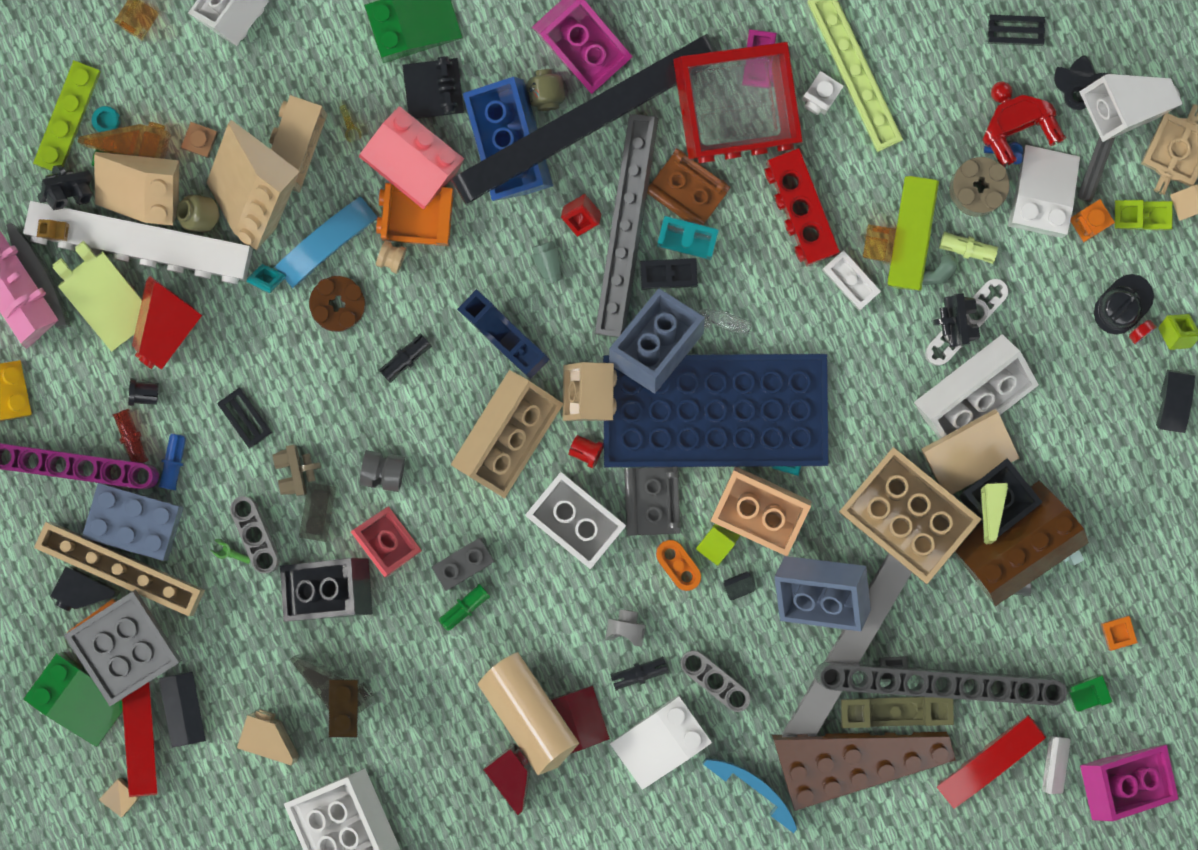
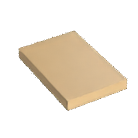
(970, 452)

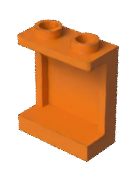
(409, 223)

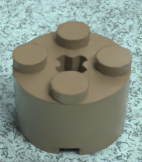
(992, 177)

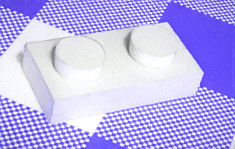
(851, 280)

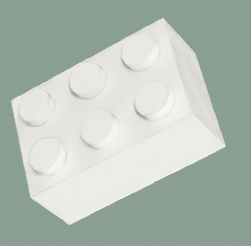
(575, 520)

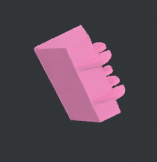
(21, 300)

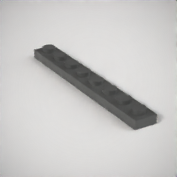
(626, 225)

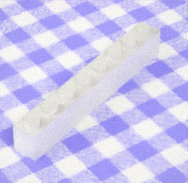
(145, 243)

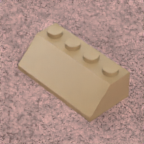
(507, 433)

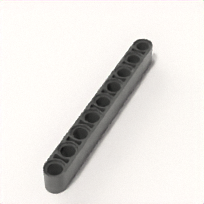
(953, 688)

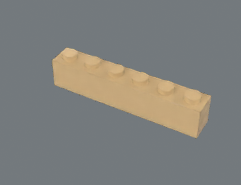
(119, 568)

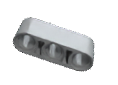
(244, 525)
(724, 691)

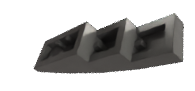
(39, 274)

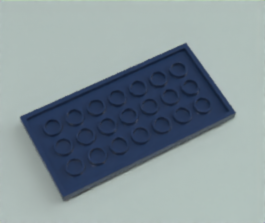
(723, 414)

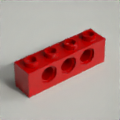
(793, 165)

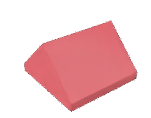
(386, 541)

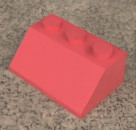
(411, 157)

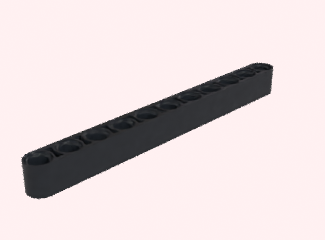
(574, 125)

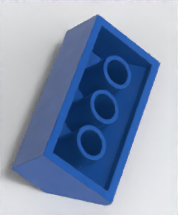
(498, 118)

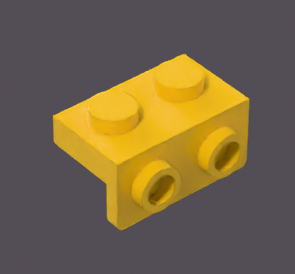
(13, 392)

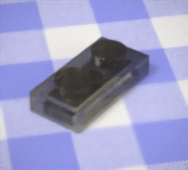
(317, 512)

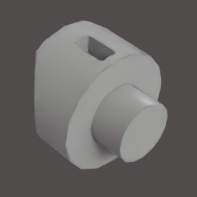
(627, 627)

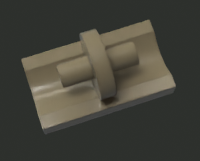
(291, 459)

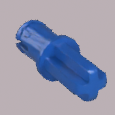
(172, 462)

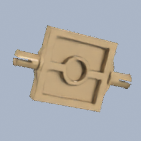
(1174, 150)

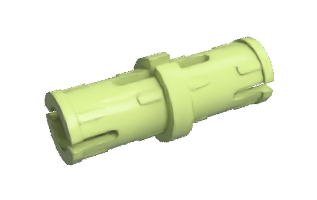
(968, 247)

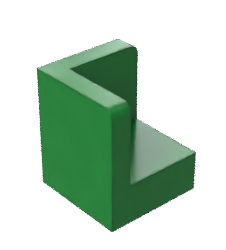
(1089, 693)

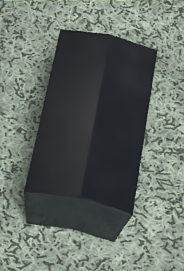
(182, 709)

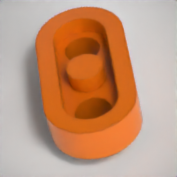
(678, 565)

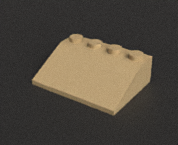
(250, 185)
(910, 515)

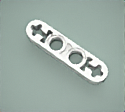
(984, 292)

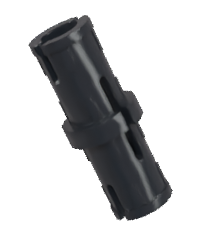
(405, 358)
(639, 673)

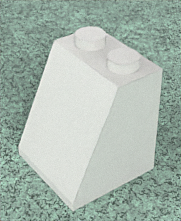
(1128, 102)

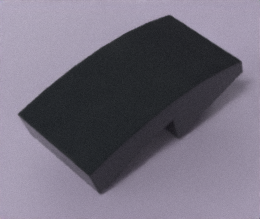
(1177, 401)

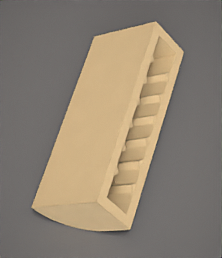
(528, 714)

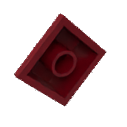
(582, 716)
(511, 776)

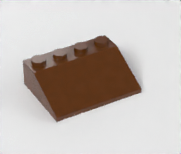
(1024, 550)

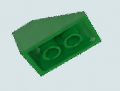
(411, 26)
(73, 700)

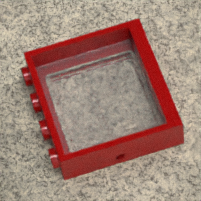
(738, 102)

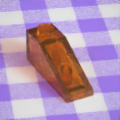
(132, 140)

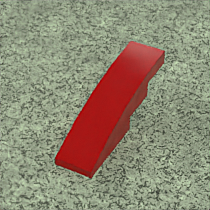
(139, 743)
(991, 761)

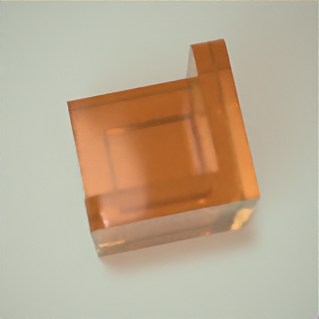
(136, 18)
(878, 243)

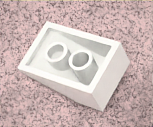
(1045, 192)
(660, 742)

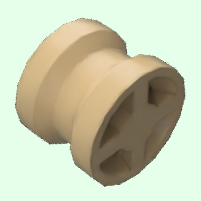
(391, 256)

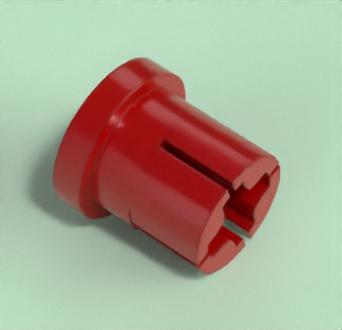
(586, 450)

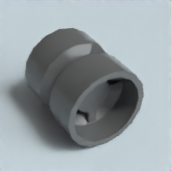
(382, 471)

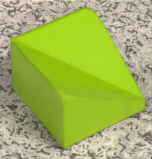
(1179, 331)

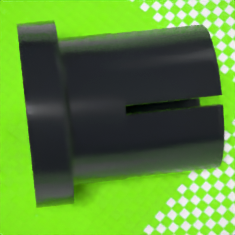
(142, 392)

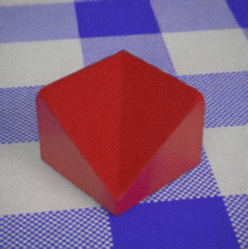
(581, 215)

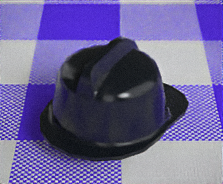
(1123, 304)

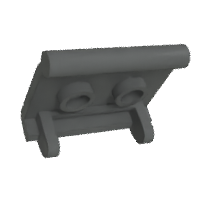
(652, 501)

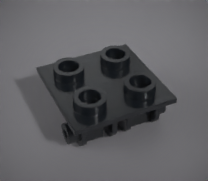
(433, 88)

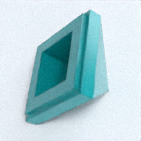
(265, 278)

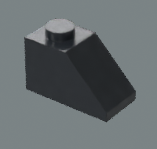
(80, 590)

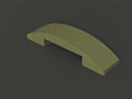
(896, 712)

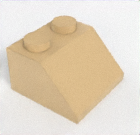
(589, 391)
(267, 738)

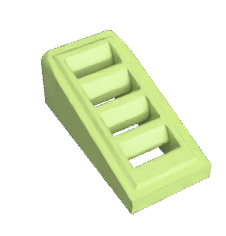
(993, 502)

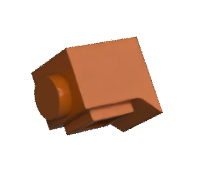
(1092, 220)

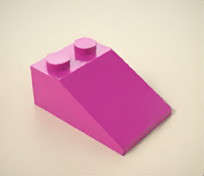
(582, 42)
(1129, 783)

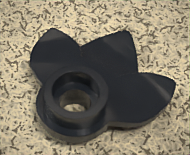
(1074, 80)

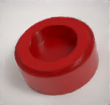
(1142, 331)

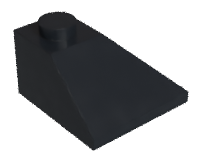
(1019, 498)

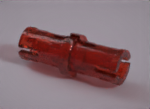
(130, 436)

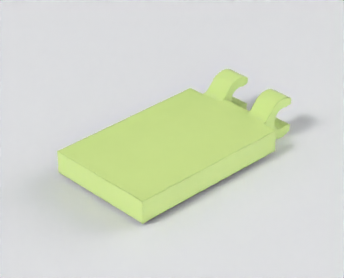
(101, 296)

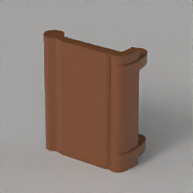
(688, 189)

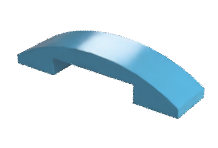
(325, 241)
(725, 769)

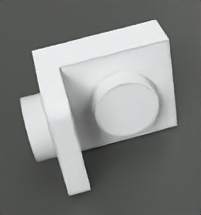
(821, 94)

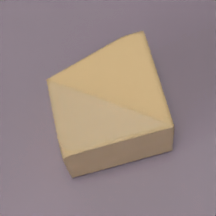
(118, 798)

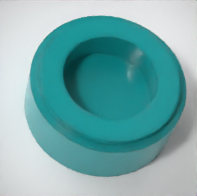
(105, 119)

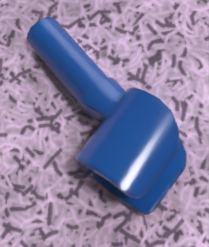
(1016, 149)

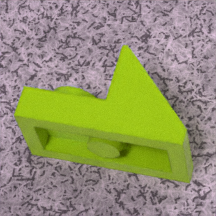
(717, 543)

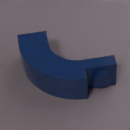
(503, 334)

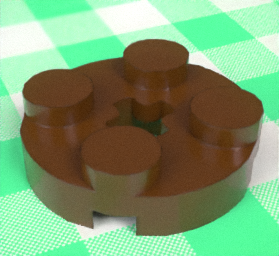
(350, 294)

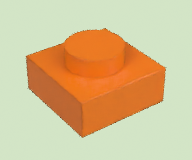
(1119, 633)

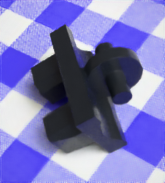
(65, 184)
(955, 320)

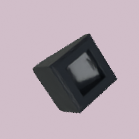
(739, 585)

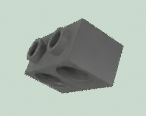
(463, 564)

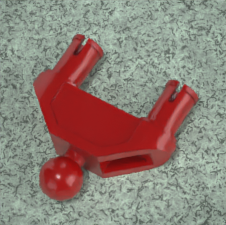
(1015, 116)

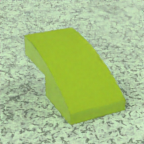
(1143, 215)

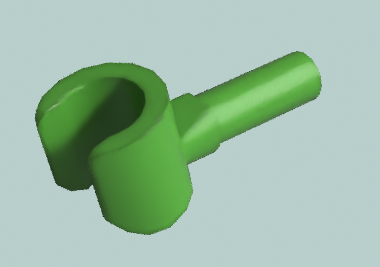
(227, 552)

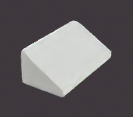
(1056, 765)

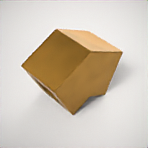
(52, 230)

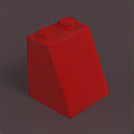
(161, 324)

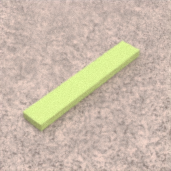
(855, 73)

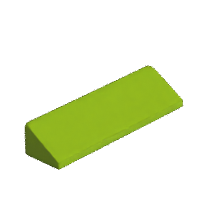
(913, 233)

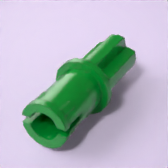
(464, 607)

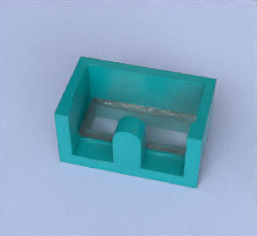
(687, 238)

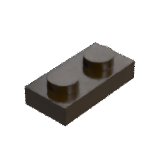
(343, 707)

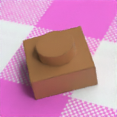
(199, 140)

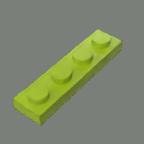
(67, 116)

